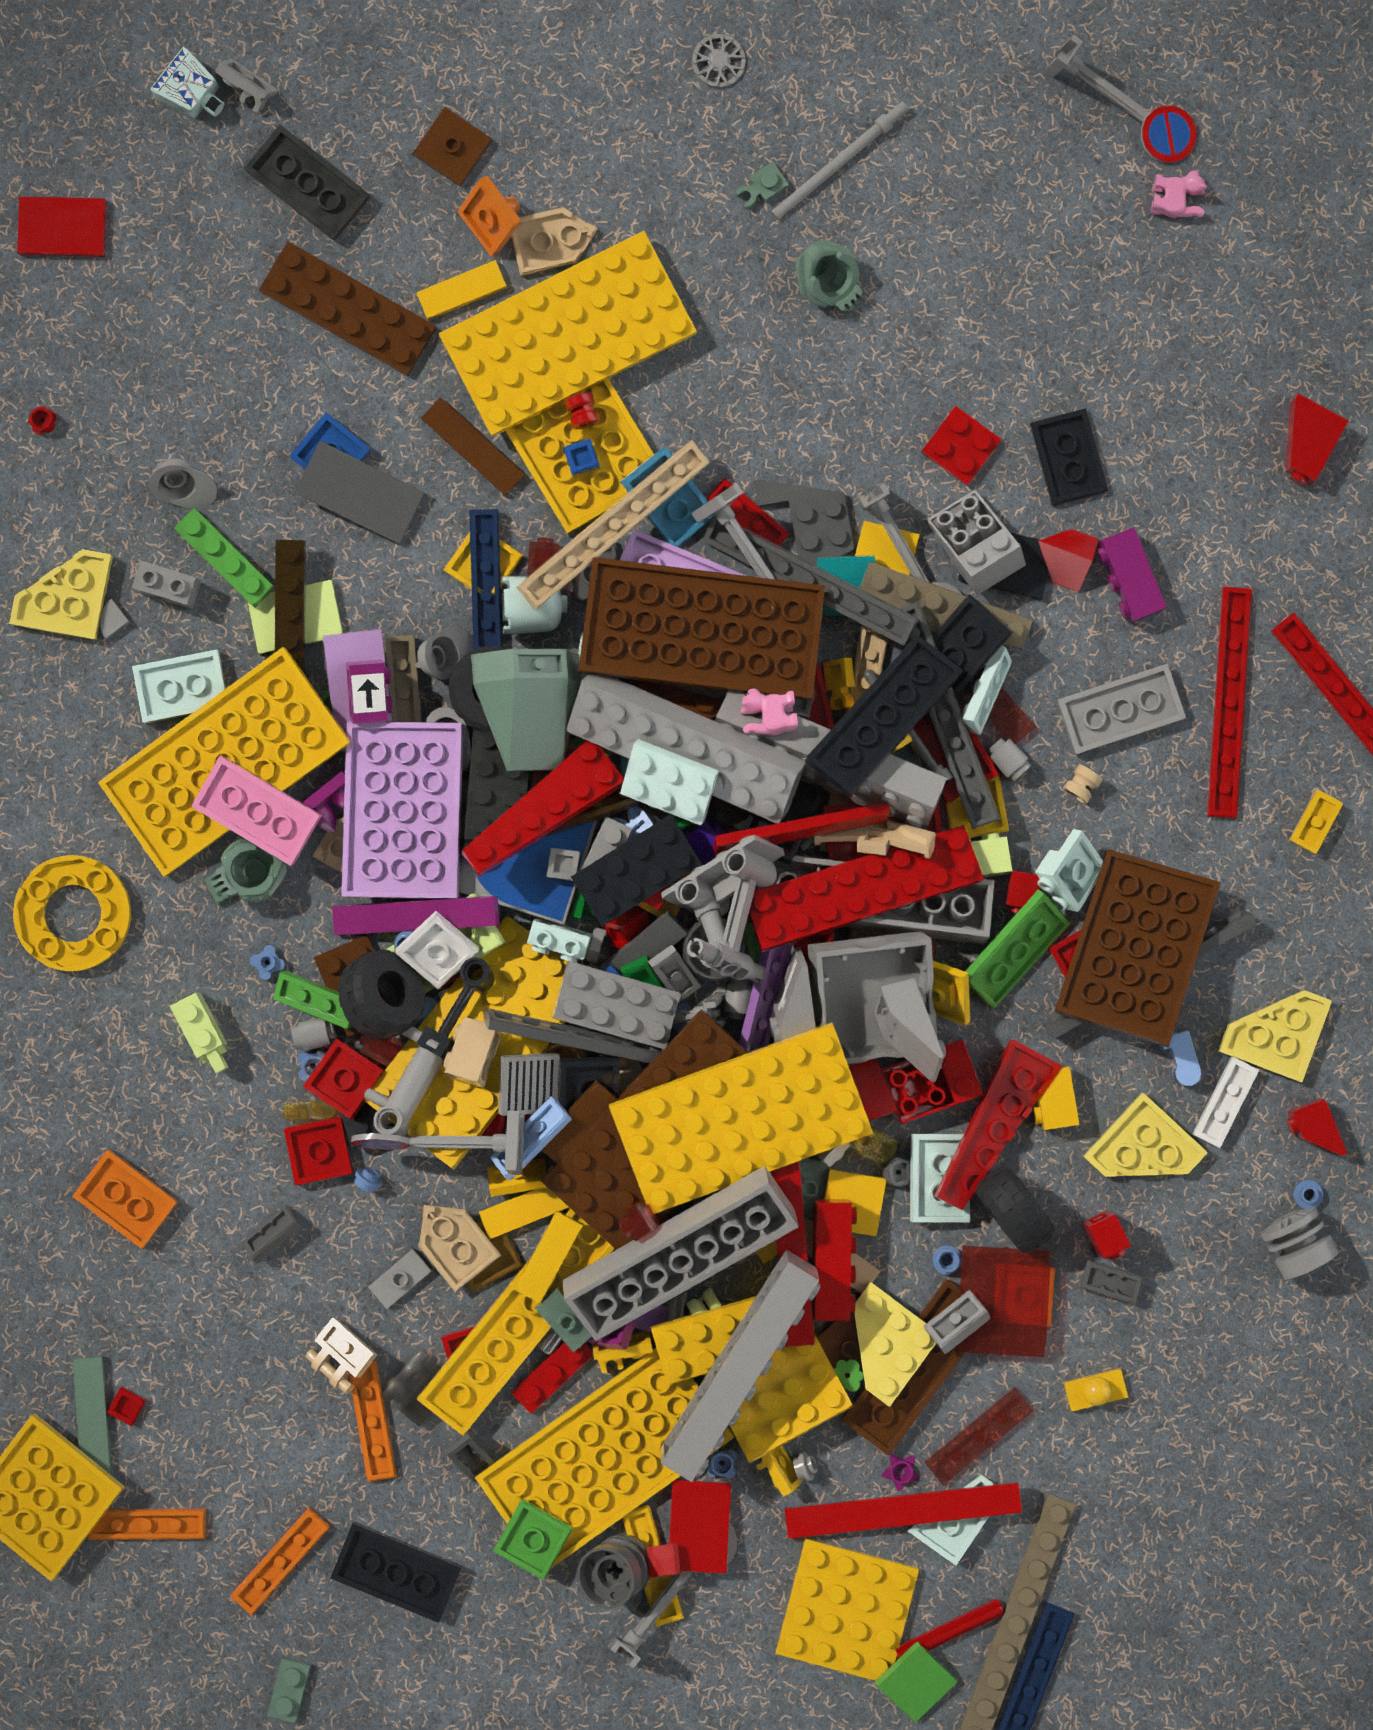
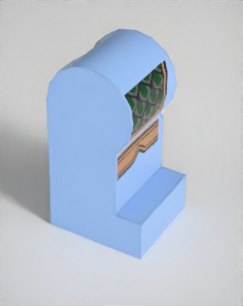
(1186, 1066)

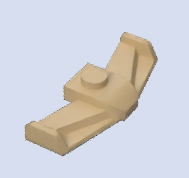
(879, 837)

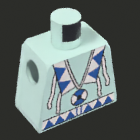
(188, 86)

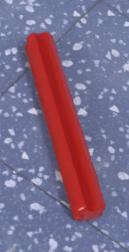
(955, 1627)

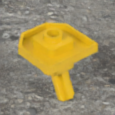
(951, 993)

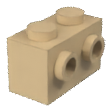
(472, 1052)

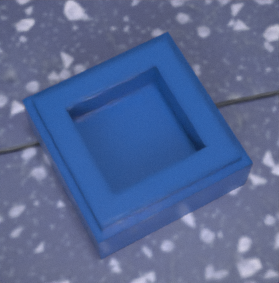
(581, 457)

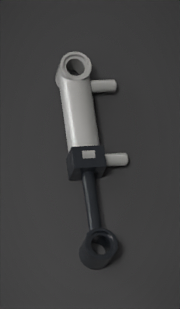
(428, 1056)

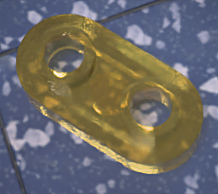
(876, 1146)

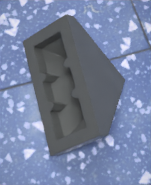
(470, 1455)

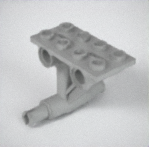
(708, 894)

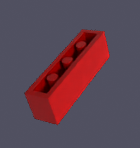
(832, 1258)

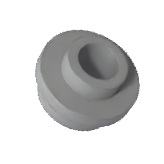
(805, 1466)

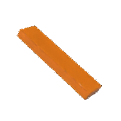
(373, 1425)
(151, 1524)
(280, 1561)

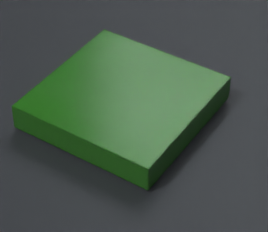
(533, 1539)
(916, 1681)

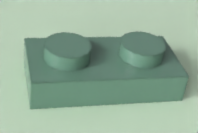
(289, 1689)

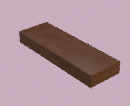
(584, 1115)

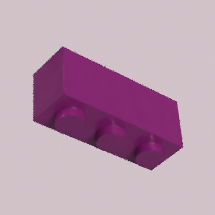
(1131, 575)

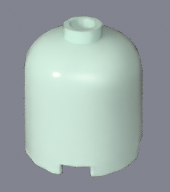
(522, 616)

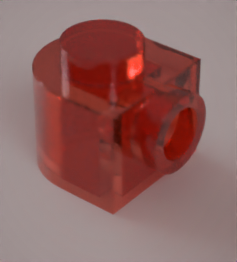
(638, 1221)

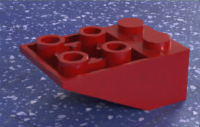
(918, 1096)

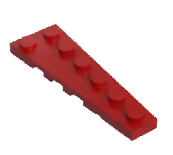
(563, 794)
(1006, 1102)

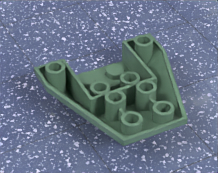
(528, 703)

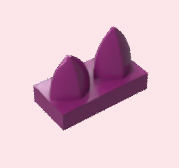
(319, 801)

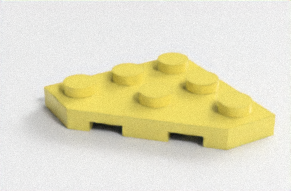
(67, 597)
(1279, 1035)
(1144, 1144)
(889, 1343)

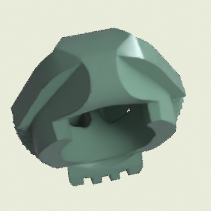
(829, 275)
(248, 872)

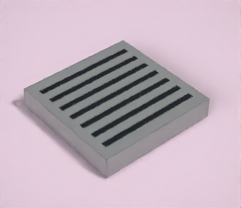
(527, 1082)

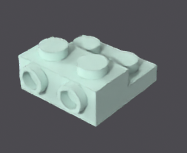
(1070, 872)
(559, 938)

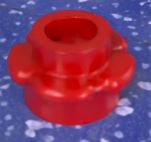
(39, 413)

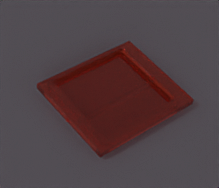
(1014, 1293)

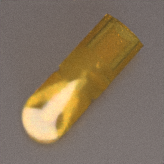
(307, 1110)

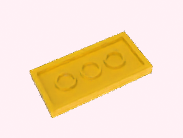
(695, 1341)

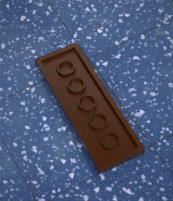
(347, 308)
(887, 1425)

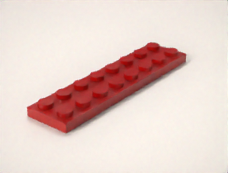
(861, 889)

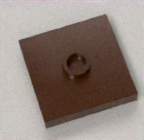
(452, 147)
(841, 1342)

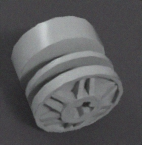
(1297, 1238)

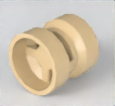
(1083, 783)

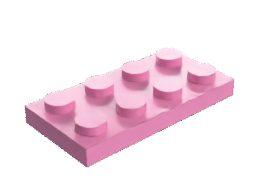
(256, 810)

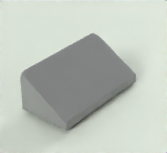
(957, 1322)

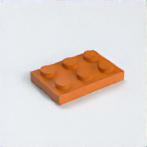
(125, 1198)

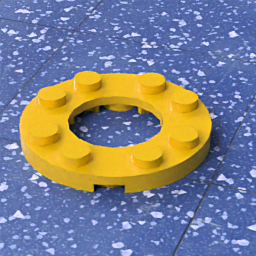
(35, 894)

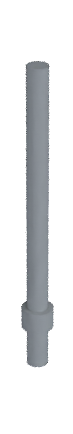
(881, 125)

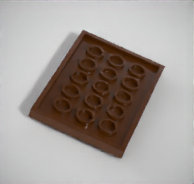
(1138, 948)

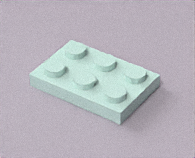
(178, 685)
(669, 782)
(928, 1164)

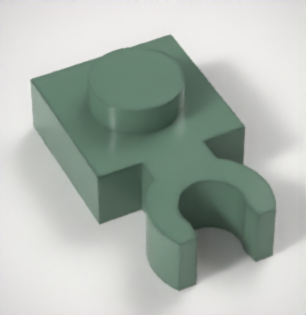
(765, 183)

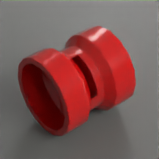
(582, 411)

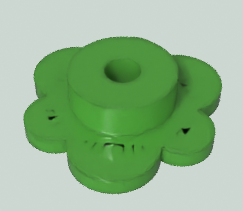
(852, 1367)

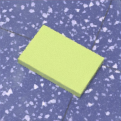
(320, 617)

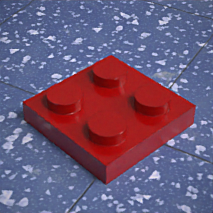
(961, 445)
(343, 1079)
(318, 1150)

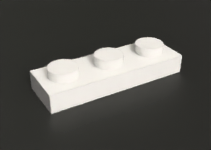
(1225, 1102)

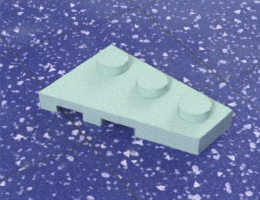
(954, 1536)

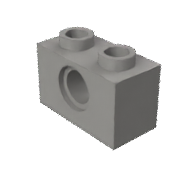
(166, 584)

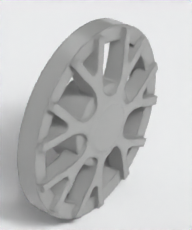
(718, 60)

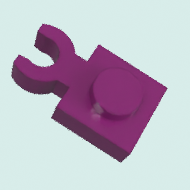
(617, 1339)

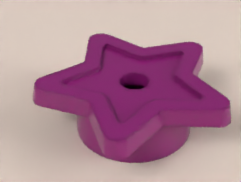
(908, 1474)

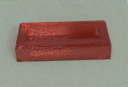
(1010, 718)

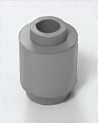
(1009, 758)
(738, 998)
(313, 1034)

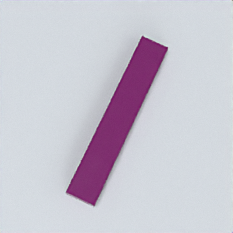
(411, 914)

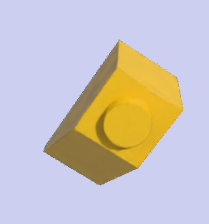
(1058, 1103)

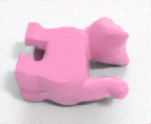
(1175, 193)
(773, 711)

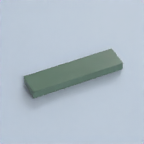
(92, 1409)

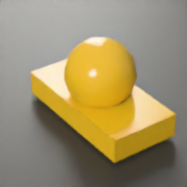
(1095, 1389)

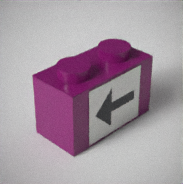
(368, 691)

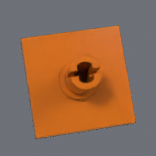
(490, 215)

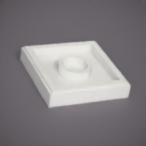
(436, 949)

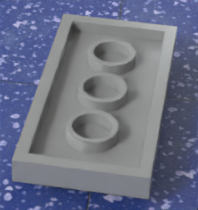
(1121, 709)
(616, 1005)

